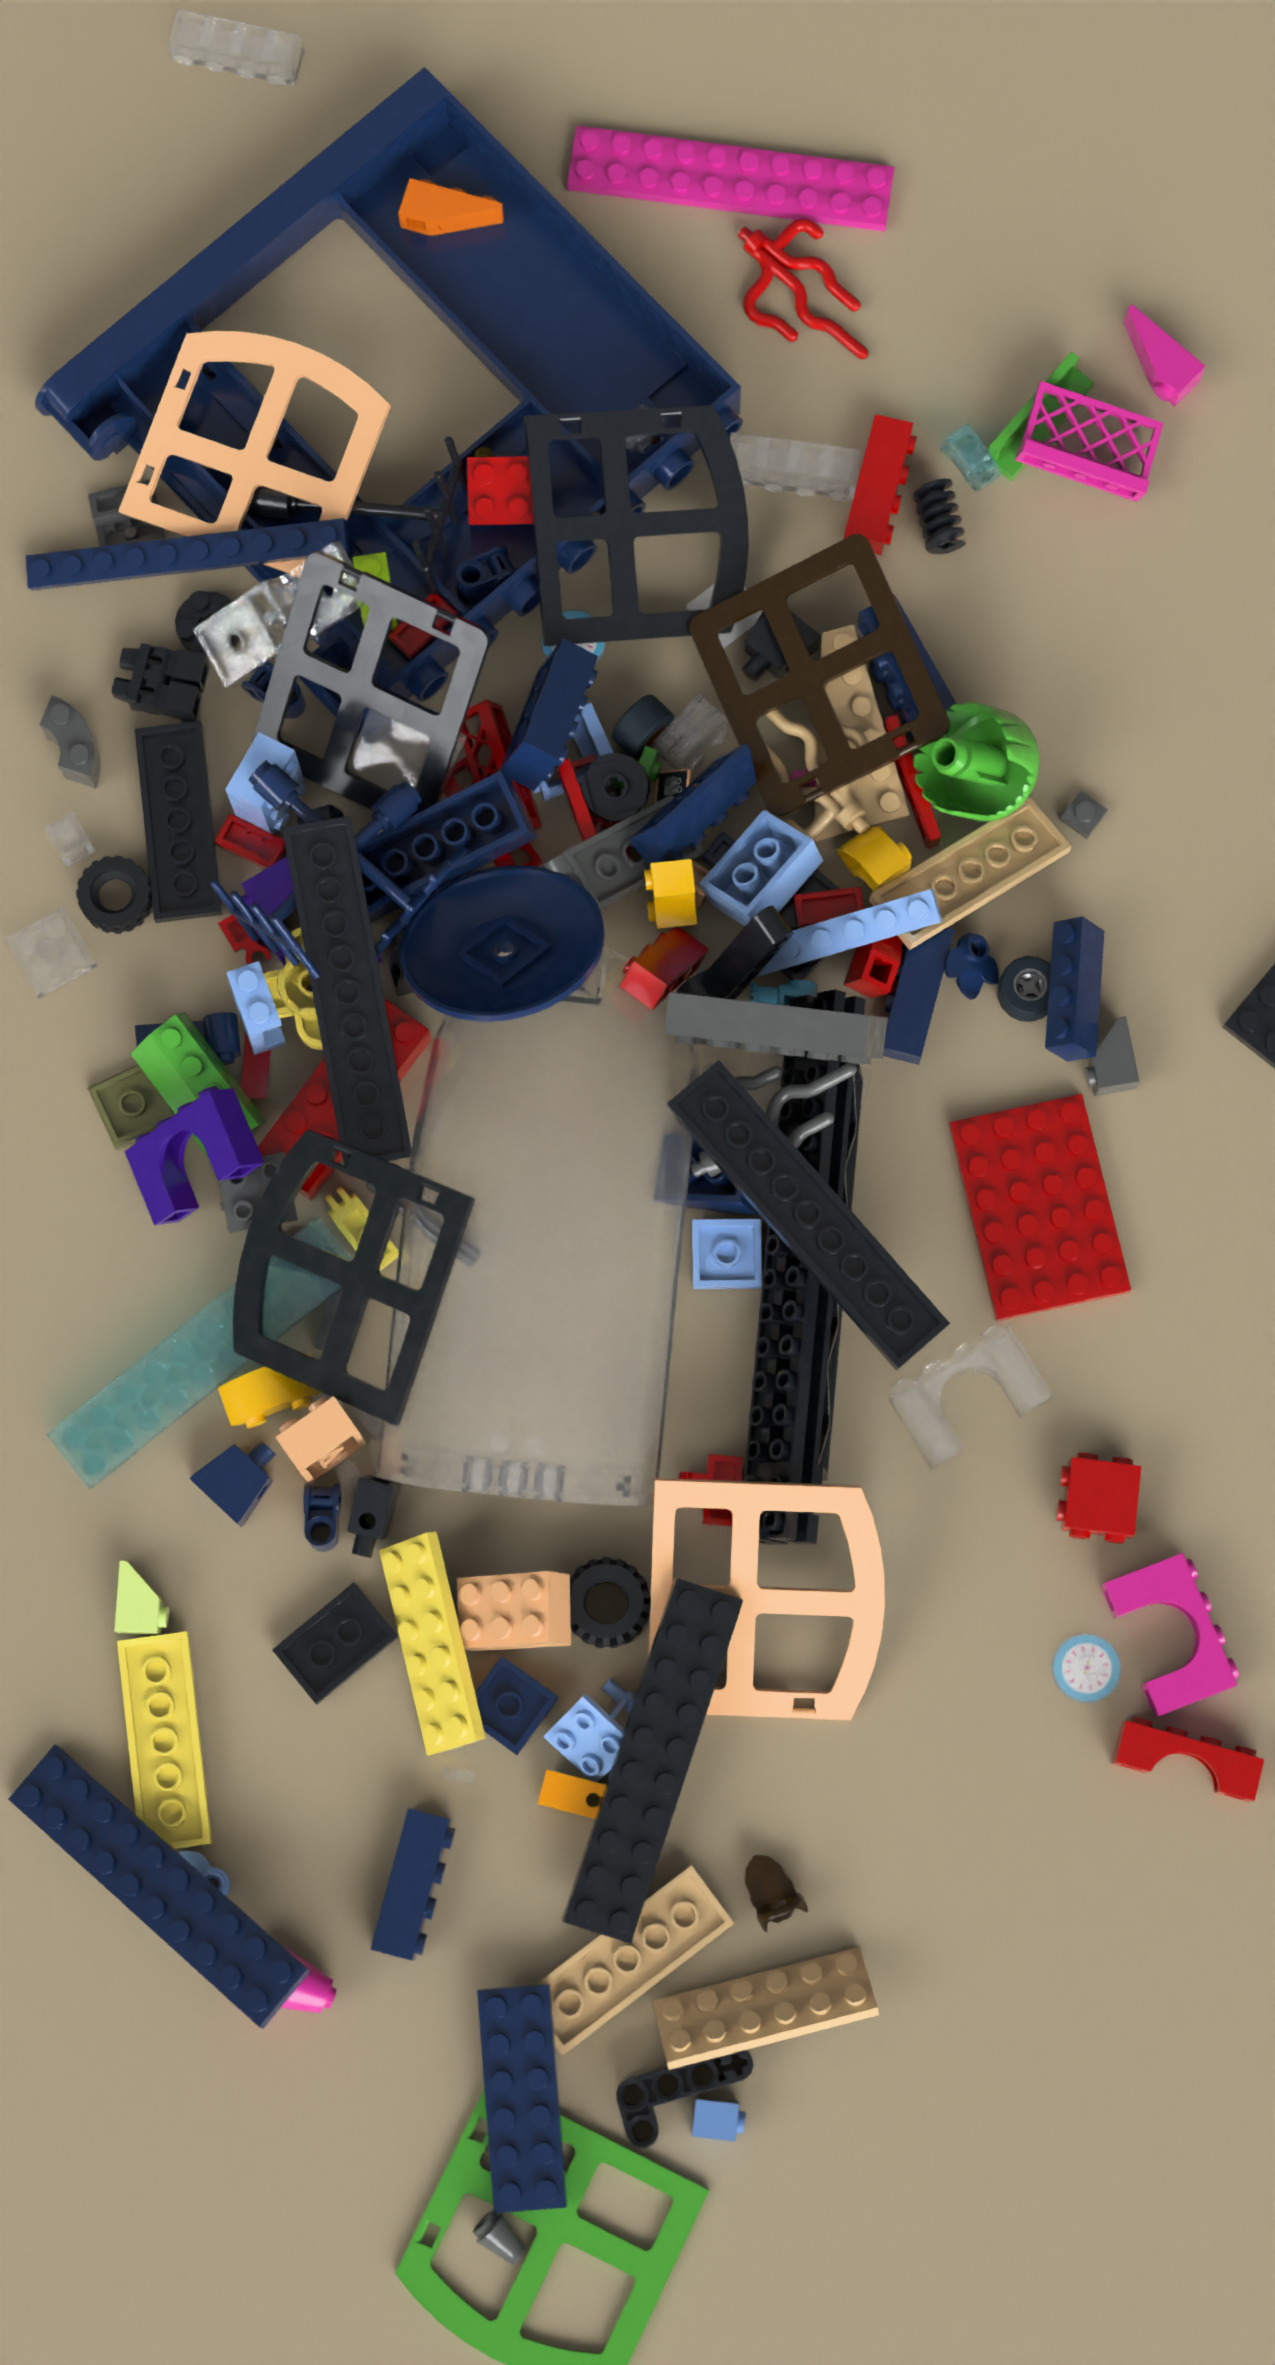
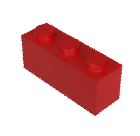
(663, 967)

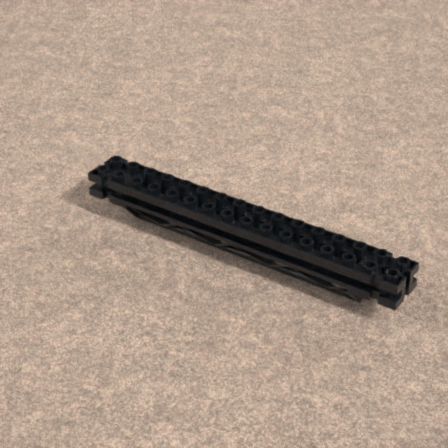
(796, 1314)

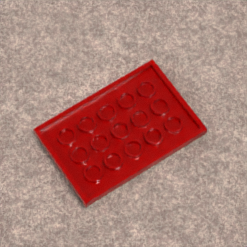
(1039, 1207)

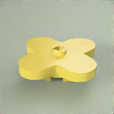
(292, 997)

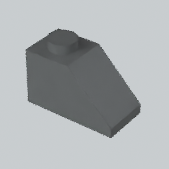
(1114, 1064)

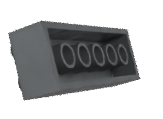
(784, 1027)

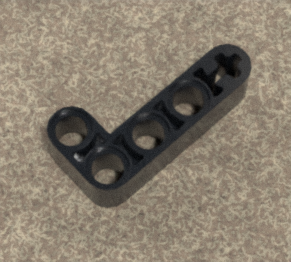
(742, 958)
(686, 2087)

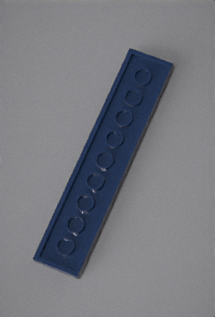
(159, 1886)

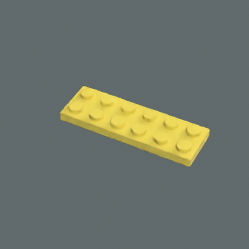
(432, 1643)
(165, 1738)

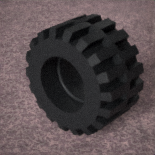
(638, 1606)

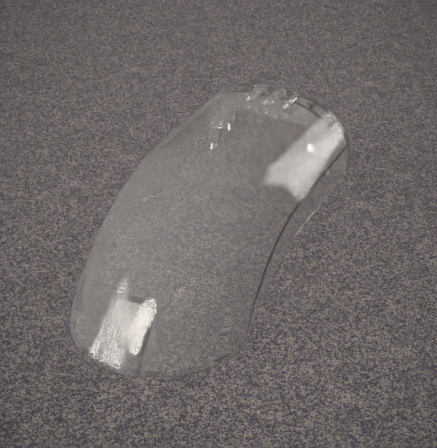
(569, 1269)

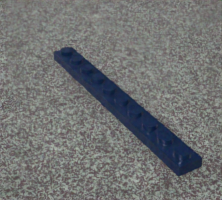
(183, 554)

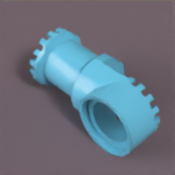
(781, 994)

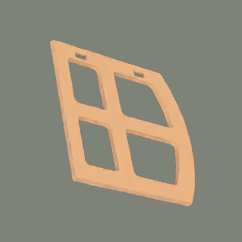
(251, 465)
(862, 1603)

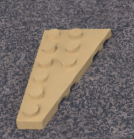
(856, 707)

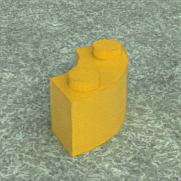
(875, 857)
(672, 894)
(263, 1393)

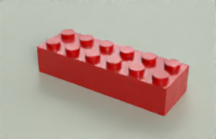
(314, 1107)

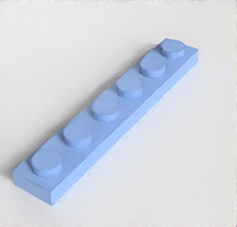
(856, 930)

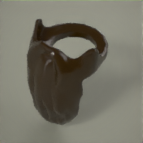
(771, 1891)

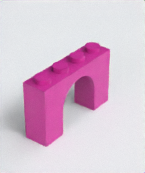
(1173, 1585)

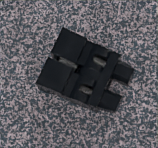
(163, 681)

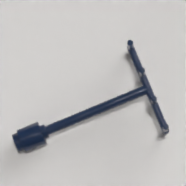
(281, 791)
(388, 812)

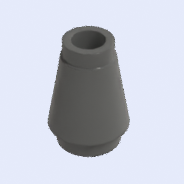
(498, 2237)

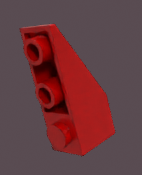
(874, 967)

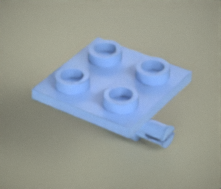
(589, 1734)

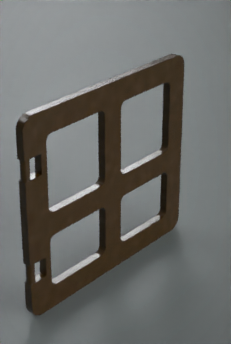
(809, 677)

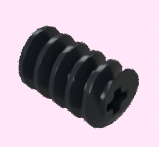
(937, 518)

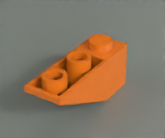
(443, 210)

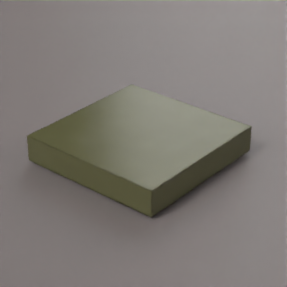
(129, 1105)

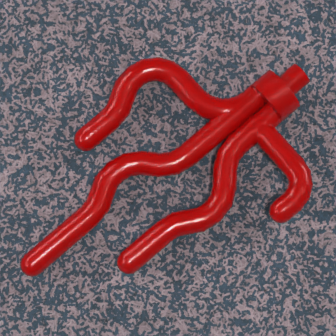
(773, 262)

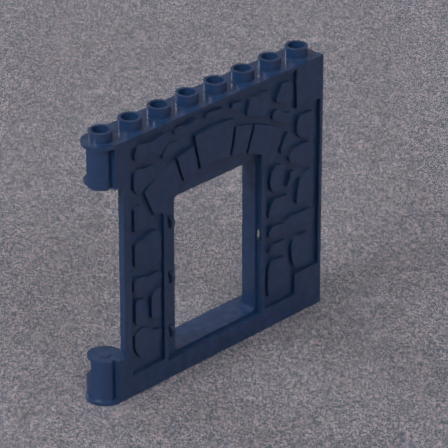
(521, 294)

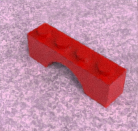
(1232, 1772)

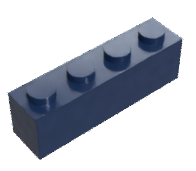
(1074, 989)
(915, 997)
(411, 1885)

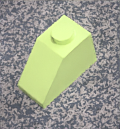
(138, 1604)

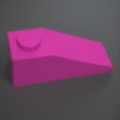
(1166, 363)

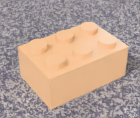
(320, 1439)
(514, 1611)

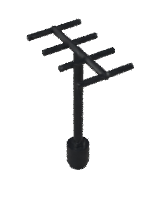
(277, 504)

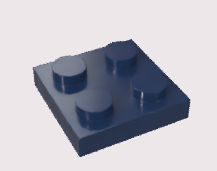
(512, 1705)

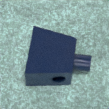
(236, 1480)

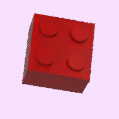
(498, 491)

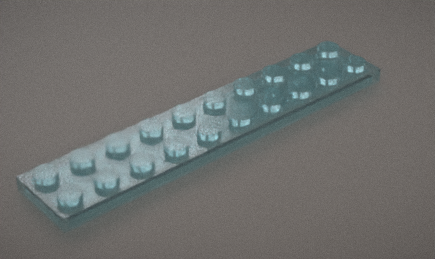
(185, 1368)

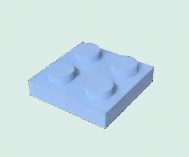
(726, 1254)

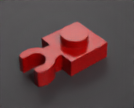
(239, 939)

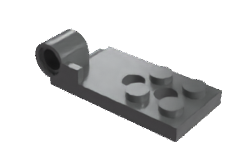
(602, 860)

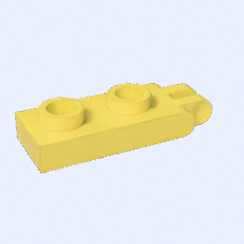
(351, 1218)

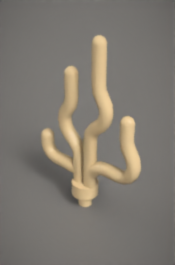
(836, 804)

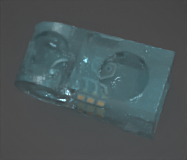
(970, 457)

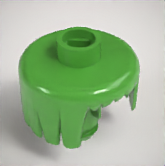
(981, 765)

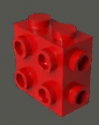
(1099, 1498)

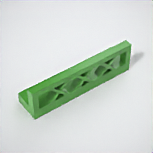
(1005, 445)

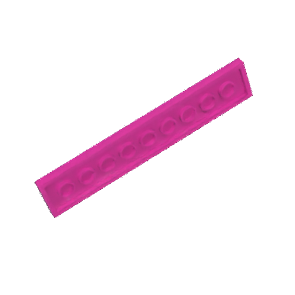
(730, 178)

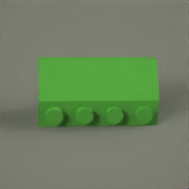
(184, 1064)

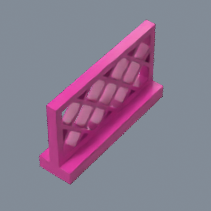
(1088, 469)

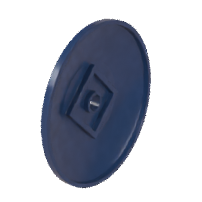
(524, 910)

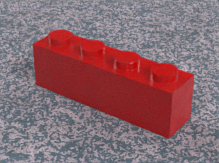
(879, 481)

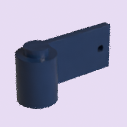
(217, 1029)

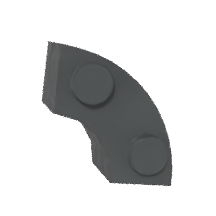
(78, 749)

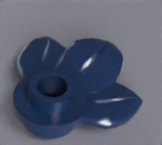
(971, 965)

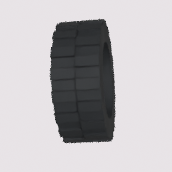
(106, 870)

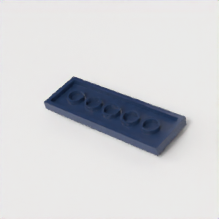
(522, 2098)

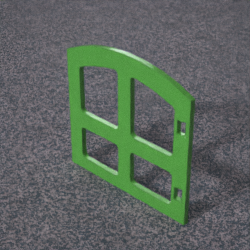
(649, 2268)

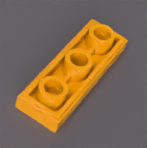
(569, 1793)

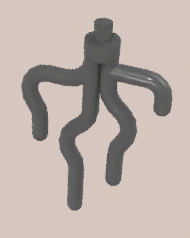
(775, 1105)

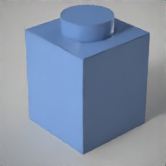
(717, 2119)

